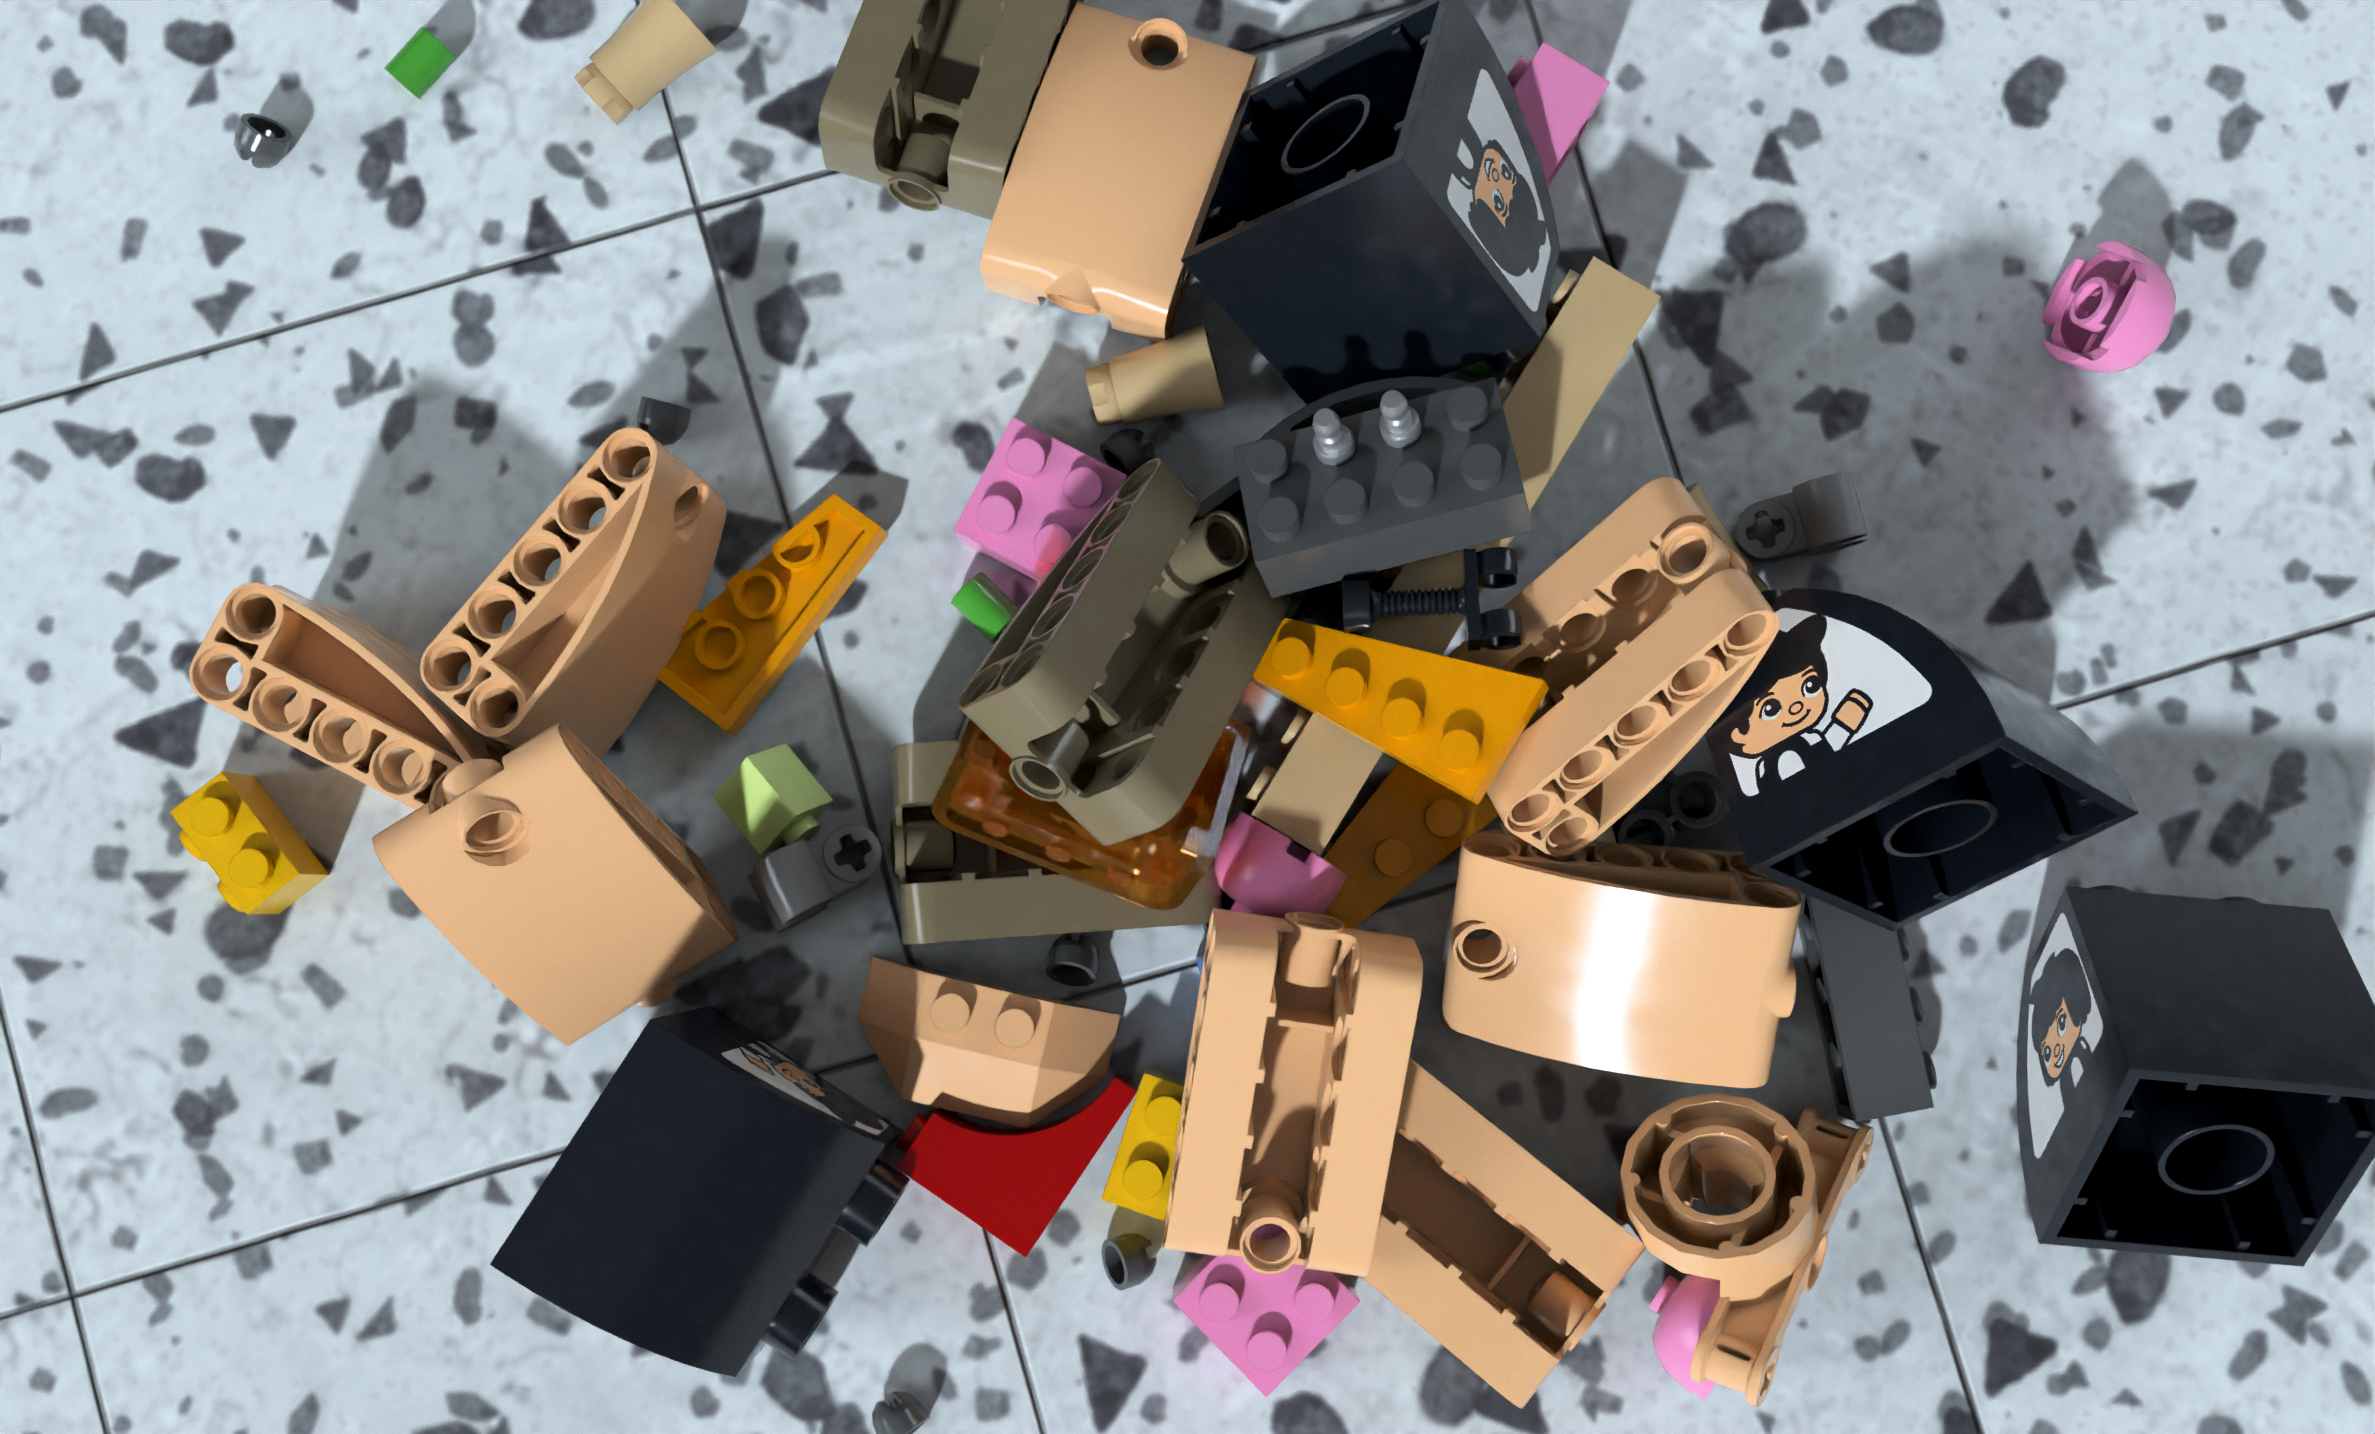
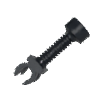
(1488, 568)

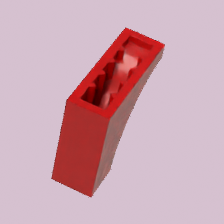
(1010, 1177)

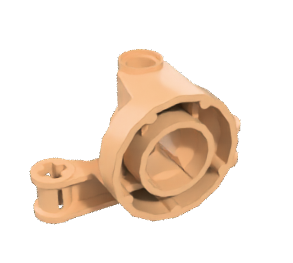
(1765, 1254)

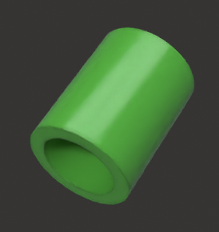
(420, 63)
(985, 606)

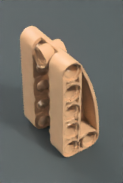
(1114, 171)
(607, 619)
(1641, 653)
(342, 676)
(558, 884)
(1622, 958)
(1292, 1091)
(1489, 1243)

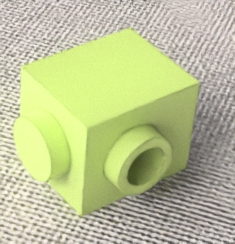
(773, 799)

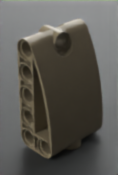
(938, 96)
(1128, 659)
(973, 891)

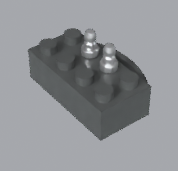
(1380, 480)

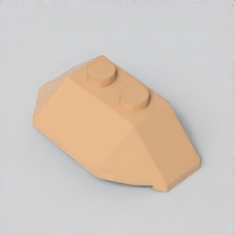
(982, 1043)

